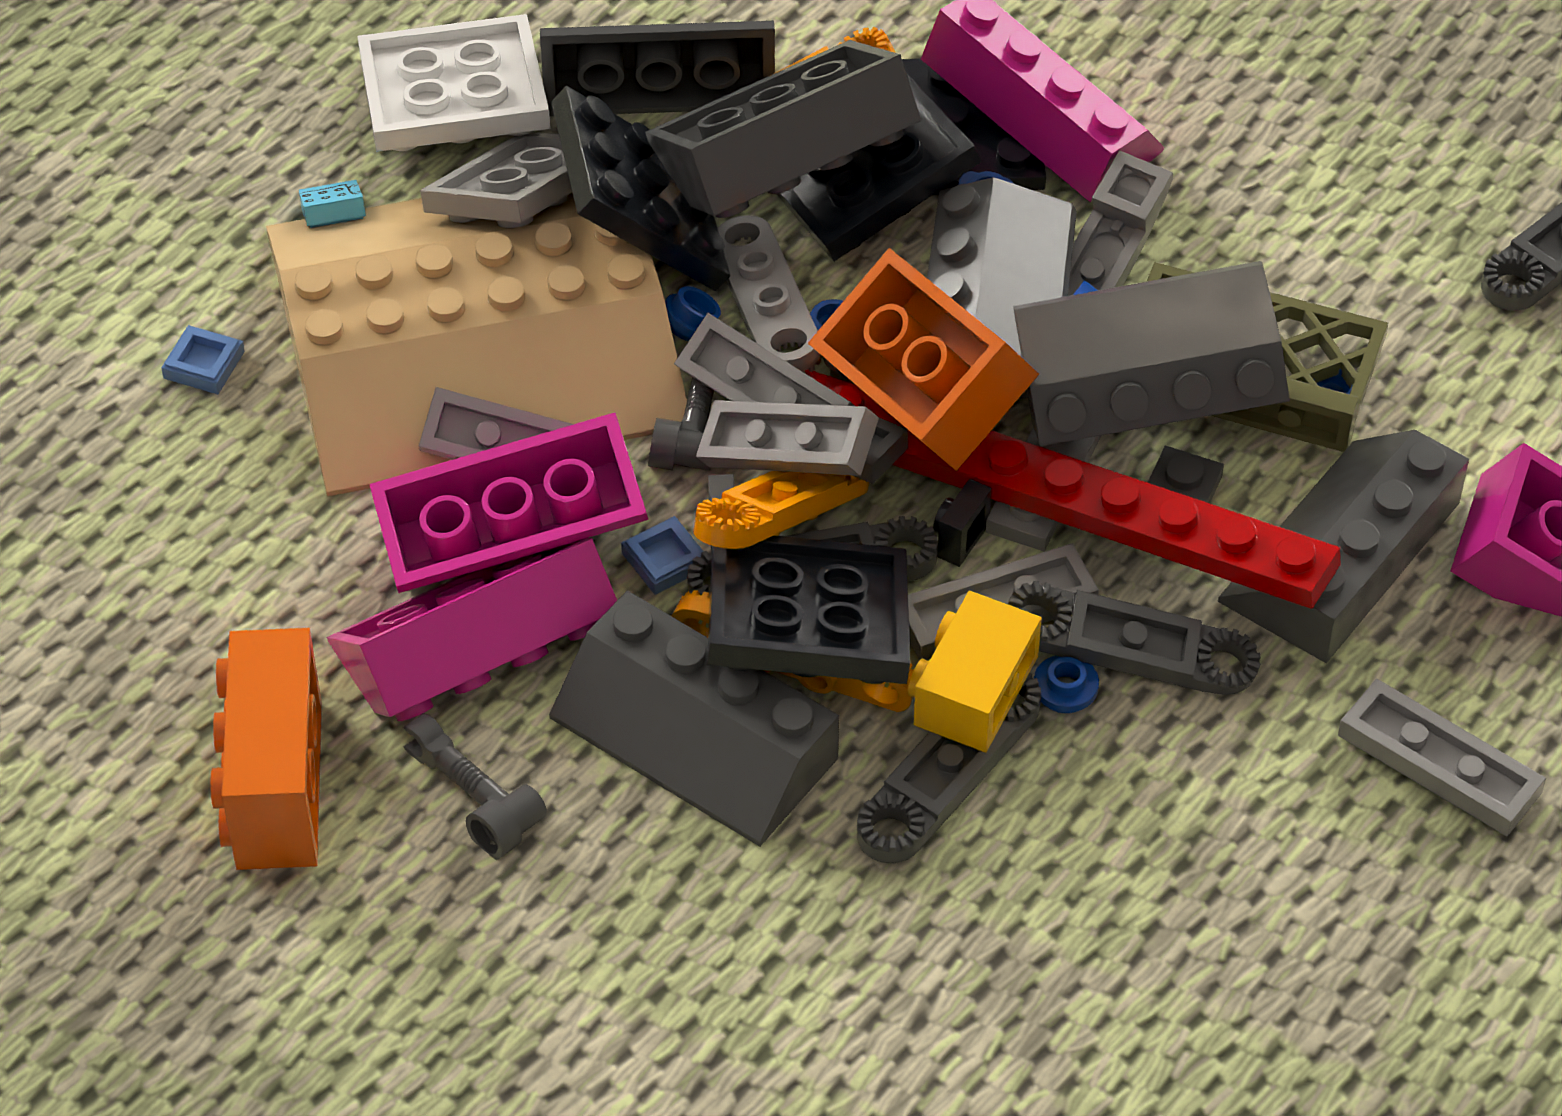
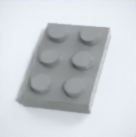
(504, 183)

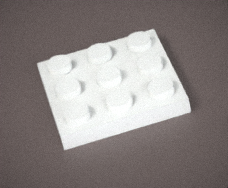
(453, 83)

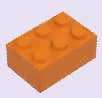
(923, 358)
(268, 749)

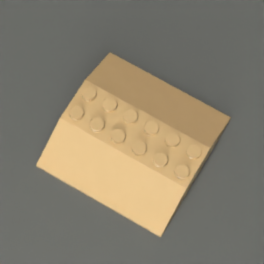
(514, 316)

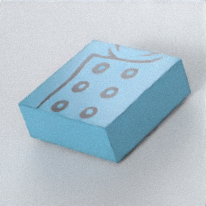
(332, 203)

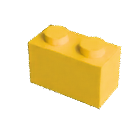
(975, 670)

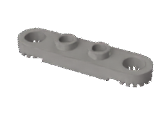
(768, 292)

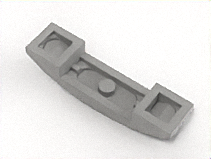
(1120, 222)

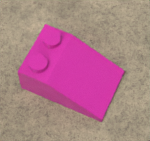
(1516, 532)

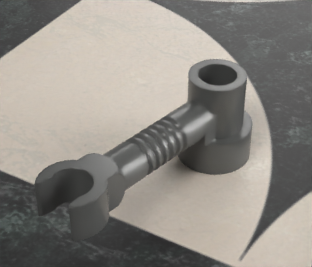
(679, 441)
(502, 814)

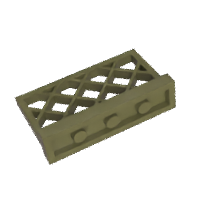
(1313, 411)

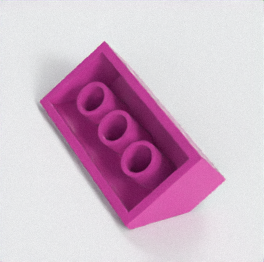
(1033, 93)
(507, 502)
(473, 626)

